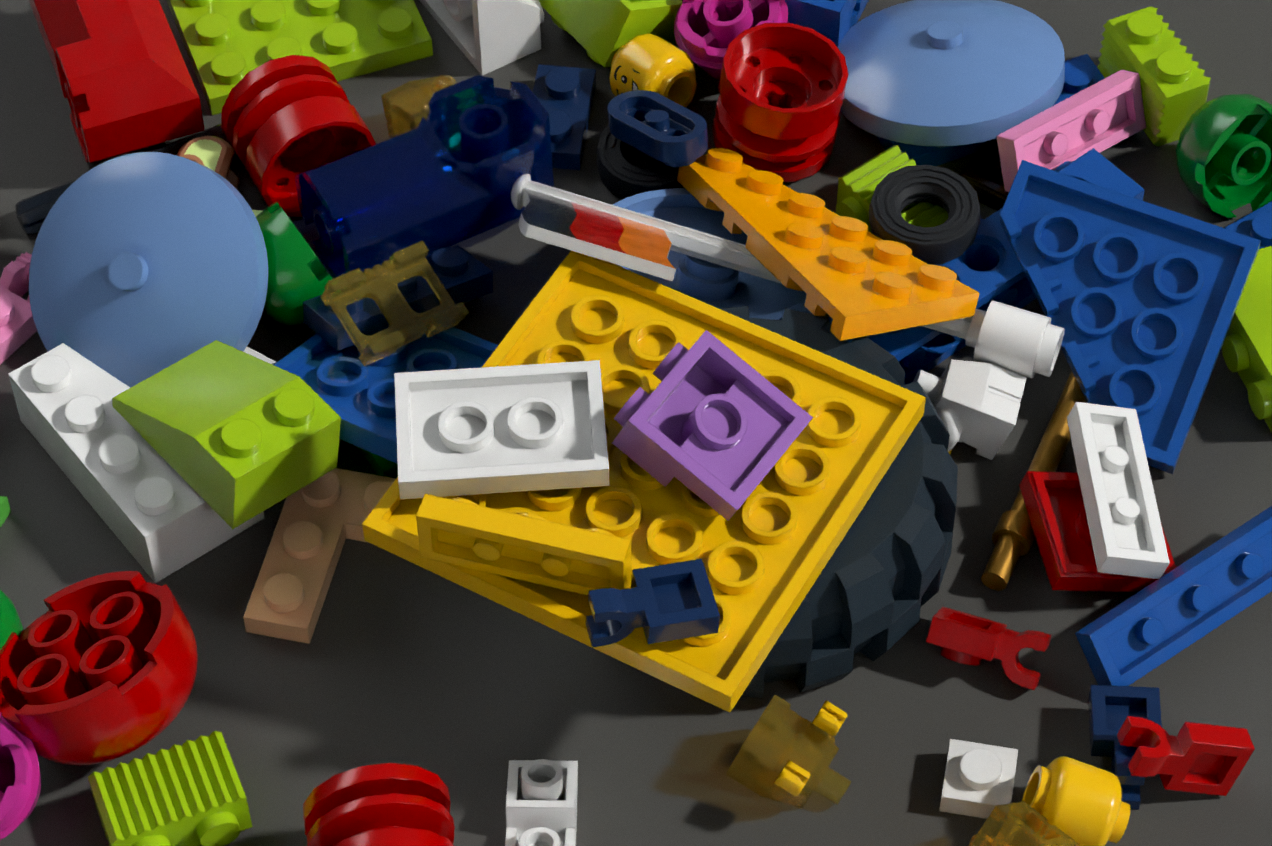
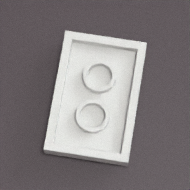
(500, 429)

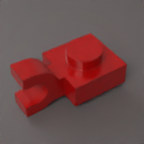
(970, 638)
(1194, 761)

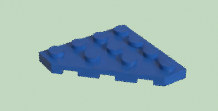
(1134, 290)

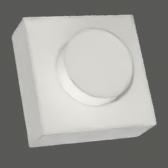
(977, 778)

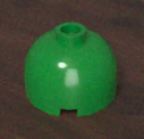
(1228, 153)
(292, 268)

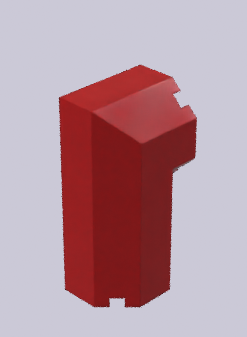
(119, 73)

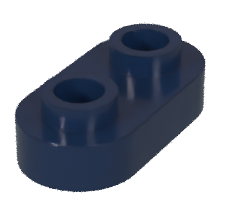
(658, 127)

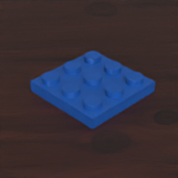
(367, 393)

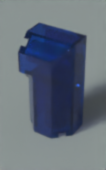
(432, 180)

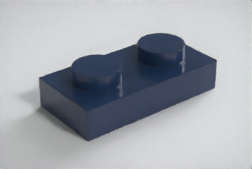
(568, 99)

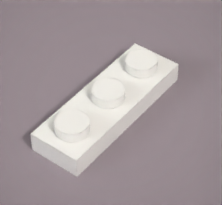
(1117, 491)

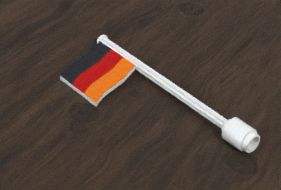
(1000, 335)

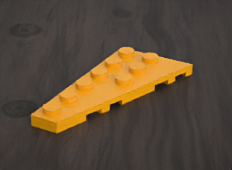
(841, 266)

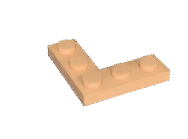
(307, 552)

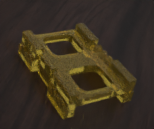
(382, 286)

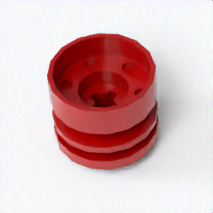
(781, 99)
(289, 121)
(380, 808)

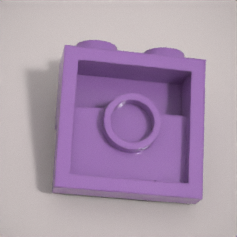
(709, 424)

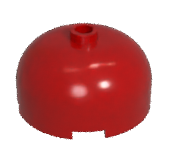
(99, 669)

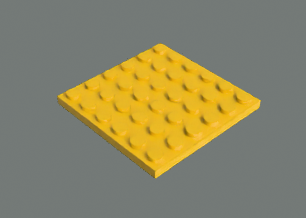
(756, 560)

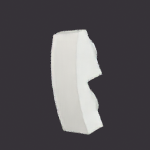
(541, 803)

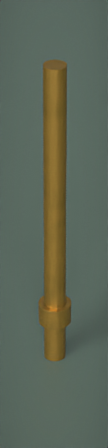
(1014, 530)

